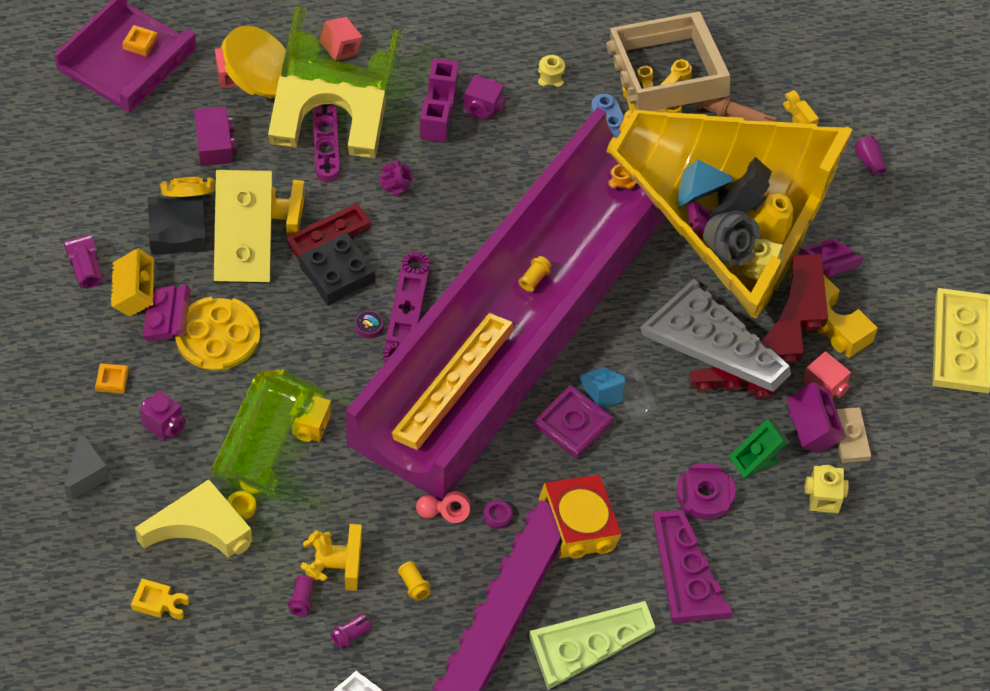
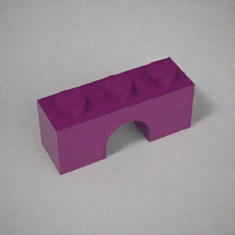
(440, 100)

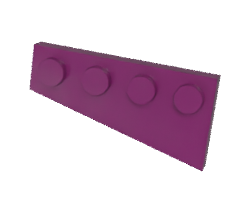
(686, 572)

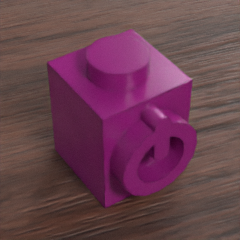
(484, 97)
(162, 416)

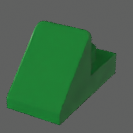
(759, 449)

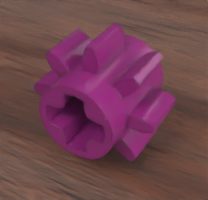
(396, 177)

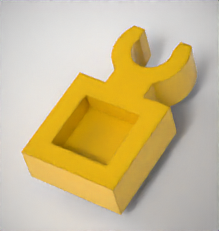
(799, 109)
(155, 598)

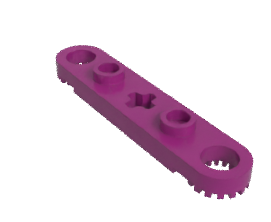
(411, 294)

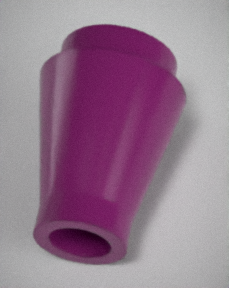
(870, 154)

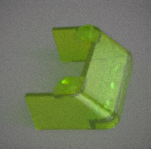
(303, 60)
(261, 430)

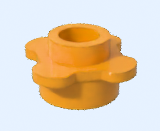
(620, 178)

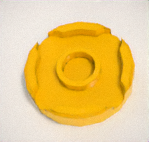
(187, 187)

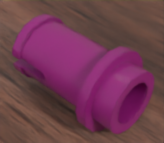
(300, 601)
(351, 630)

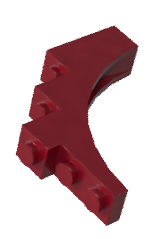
(804, 309)

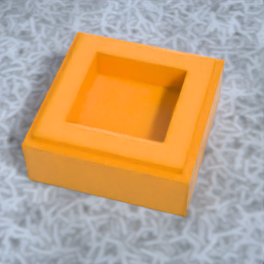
(140, 40)
(112, 378)

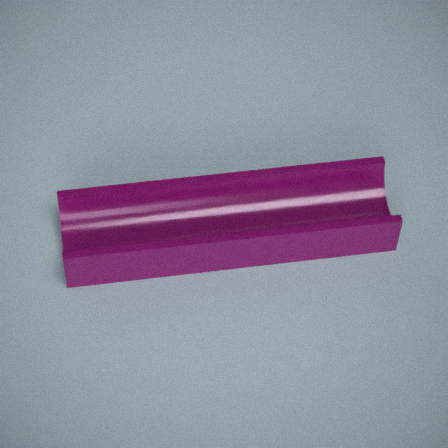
(587, 238)

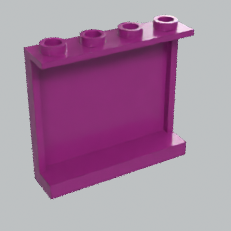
(121, 76)

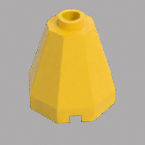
(774, 218)

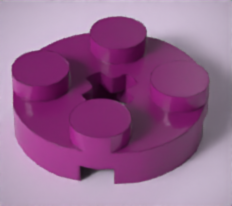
(703, 506)

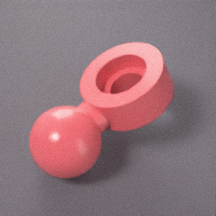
(429, 507)

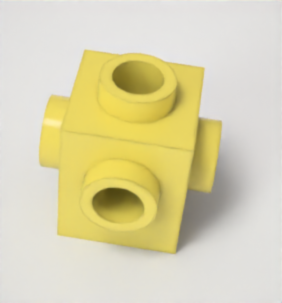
(763, 250)
(826, 488)

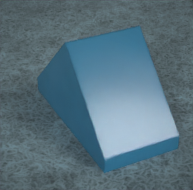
(700, 181)
(603, 386)

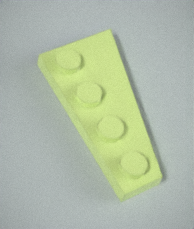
(583, 642)

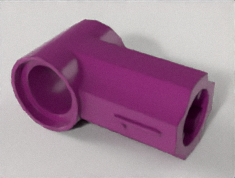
(83, 257)

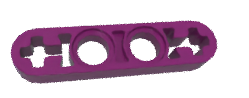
(326, 139)

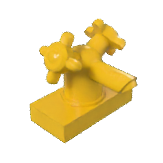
(290, 208)
(335, 556)

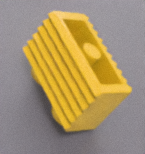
(133, 282)

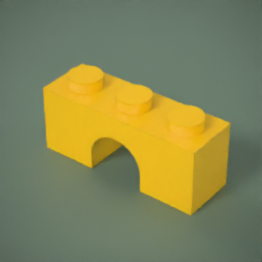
(846, 332)

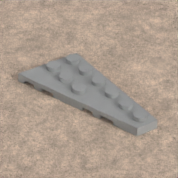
(715, 336)

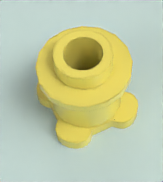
(551, 71)

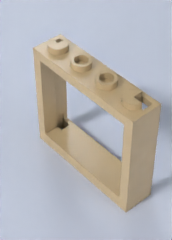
(665, 31)

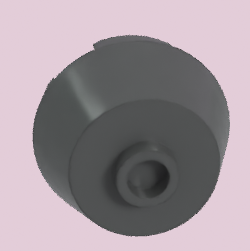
(731, 237)

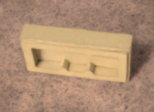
(855, 445)

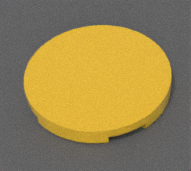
(253, 60)
(219, 333)

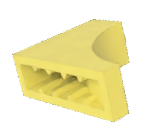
(200, 516)

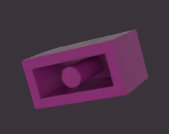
(213, 136)
(815, 418)

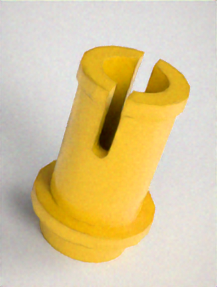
(539, 268)
(418, 587)

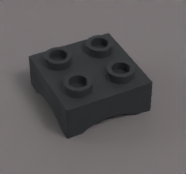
(745, 192)
(176, 224)
(337, 268)

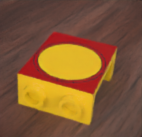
(582, 516)

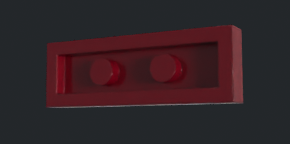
(348, 220)

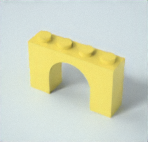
(298, 96)

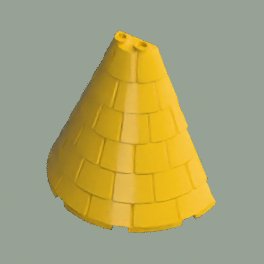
(800, 155)

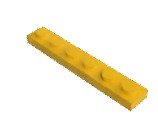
(452, 381)

